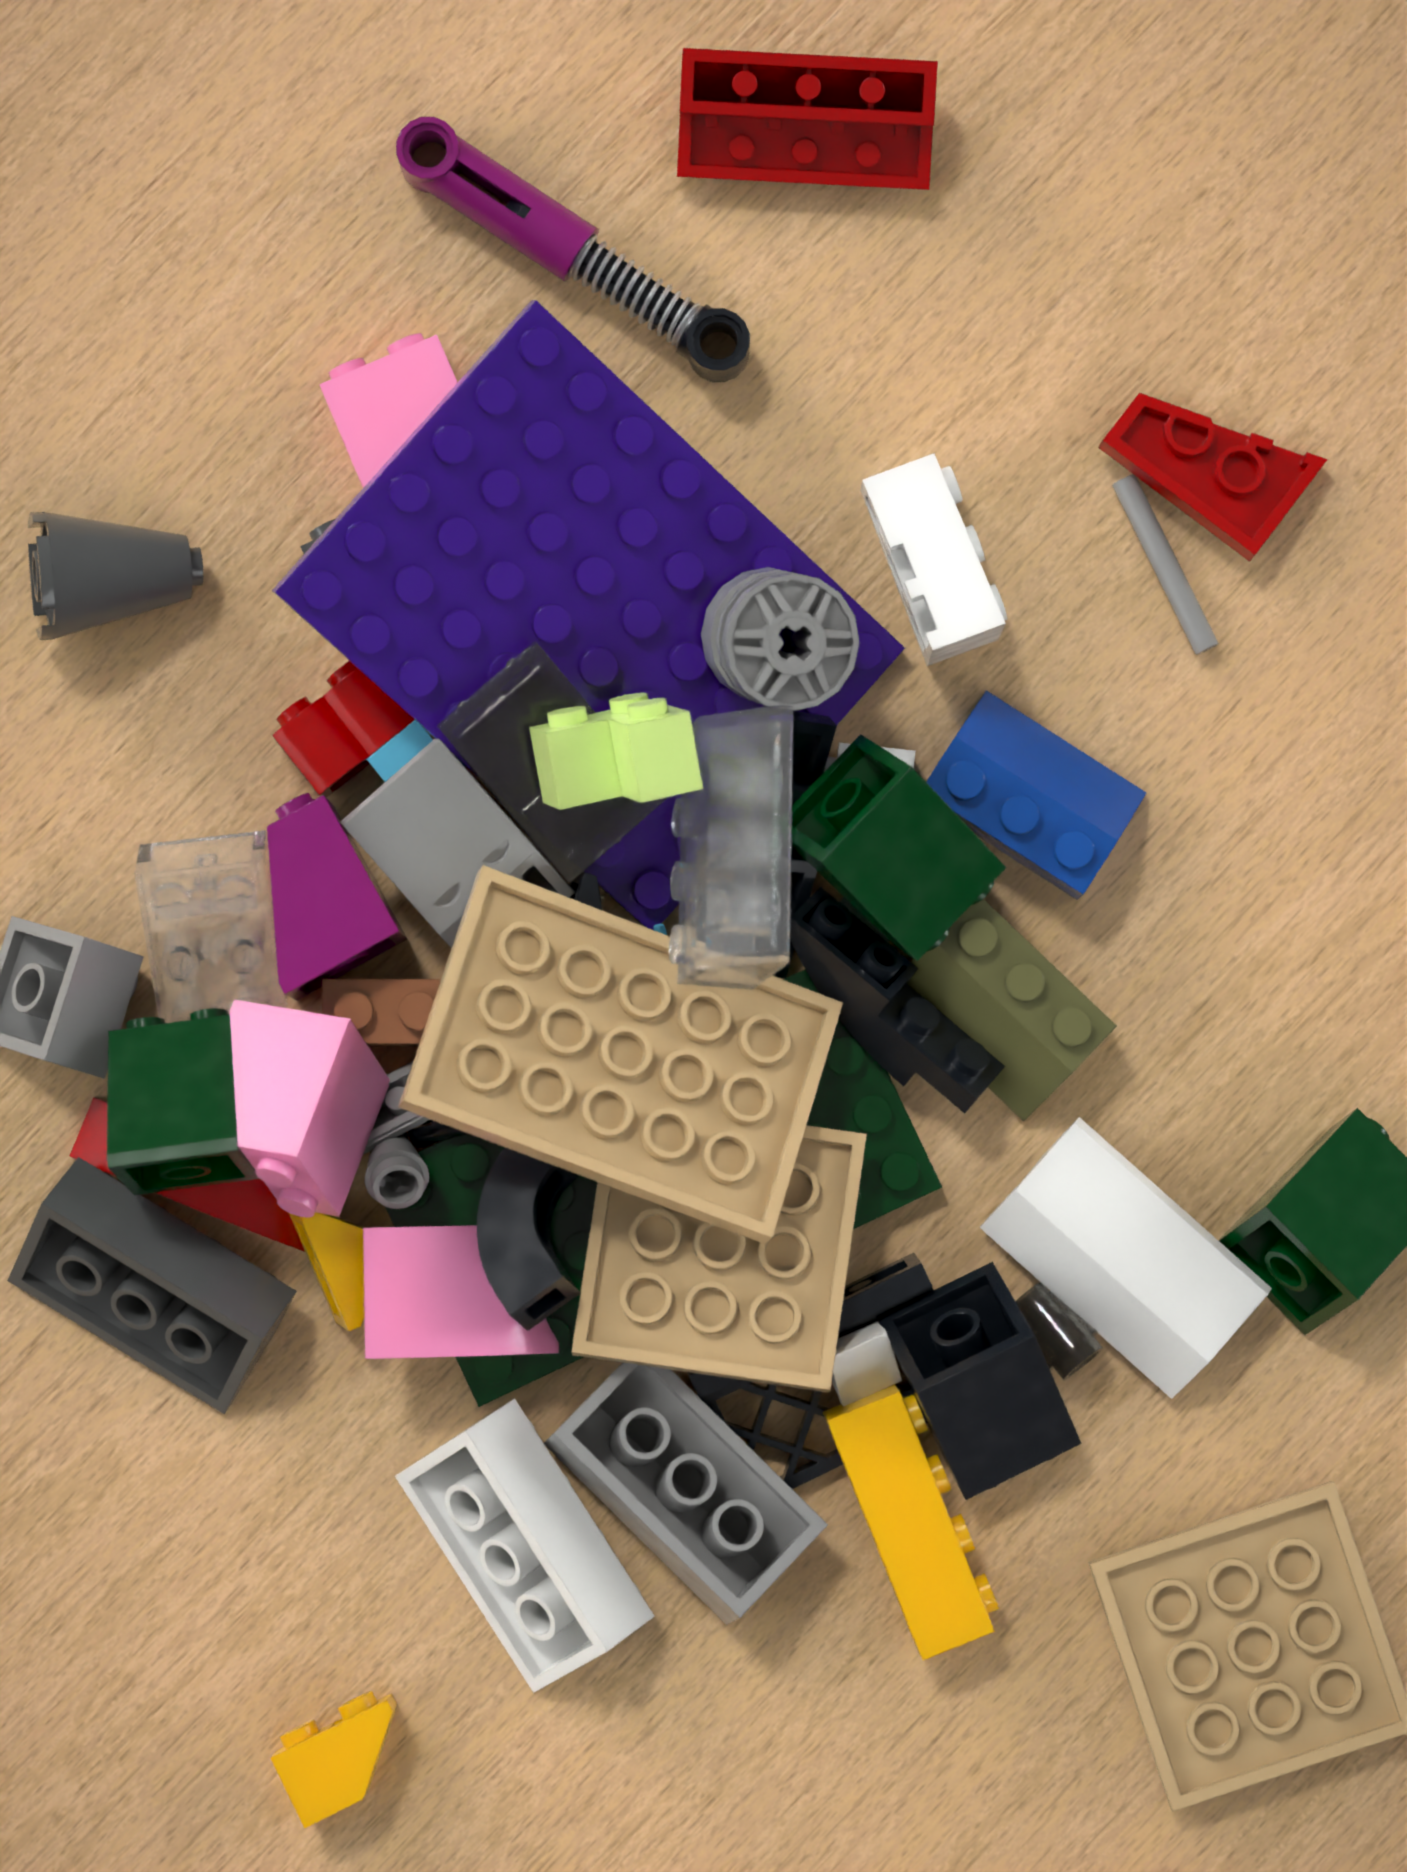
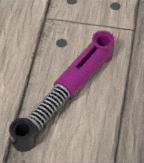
(565, 244)

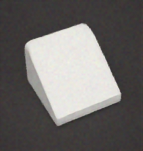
(864, 1364)

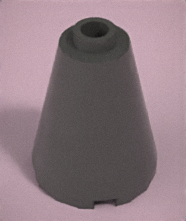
(105, 572)

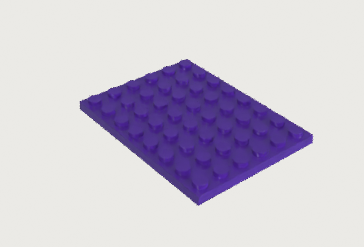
(561, 519)

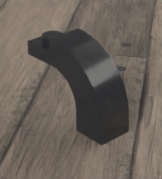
(517, 1236)

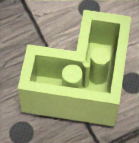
(629, 751)

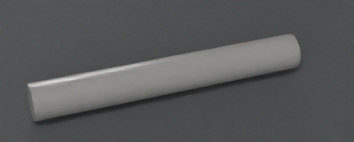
(1165, 564)

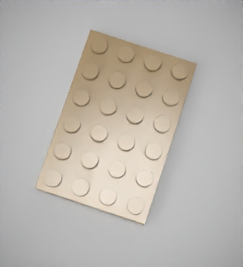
(588, 1055)

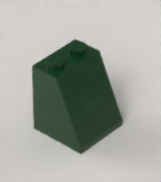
(892, 847)
(173, 1104)
(1328, 1223)

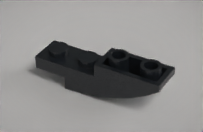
(881, 1009)

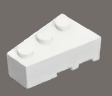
(934, 558)

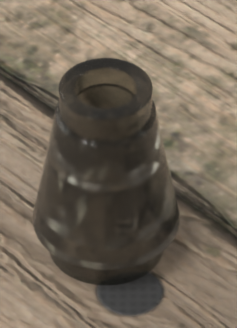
(1061, 1333)

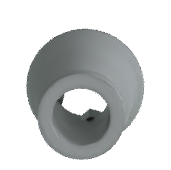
(396, 1173)

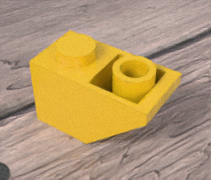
(334, 1764)

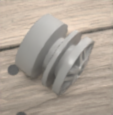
(745, 645)

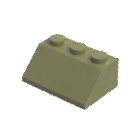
(1011, 1005)

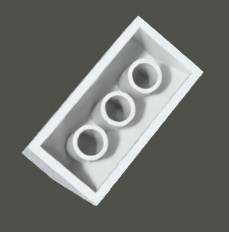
(525, 1546)

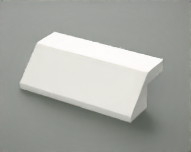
(1126, 1258)

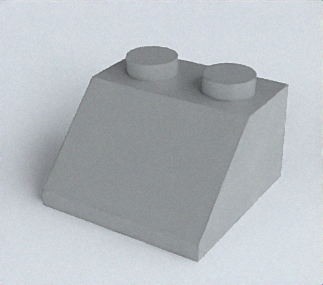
(63, 995)

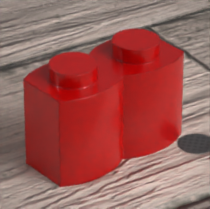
(339, 730)

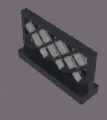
(862, 1305)

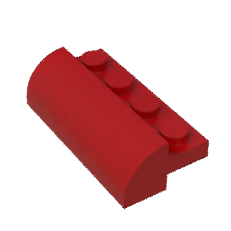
(806, 118)

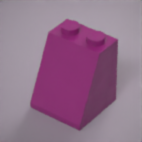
(323, 898)

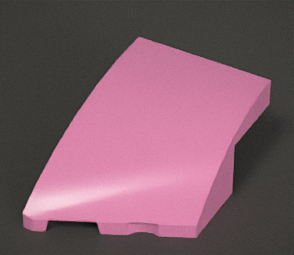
(434, 1298)

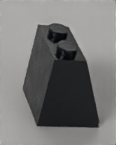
(980, 1380)

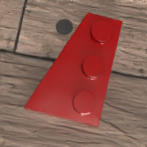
(1215, 475)

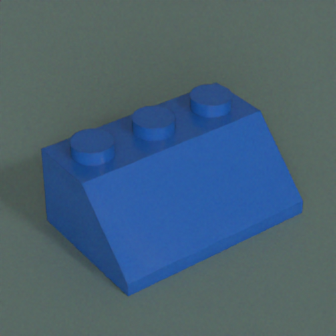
(1034, 795)

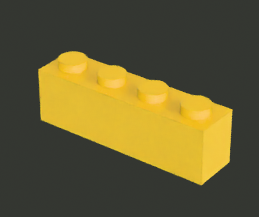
(910, 1522)

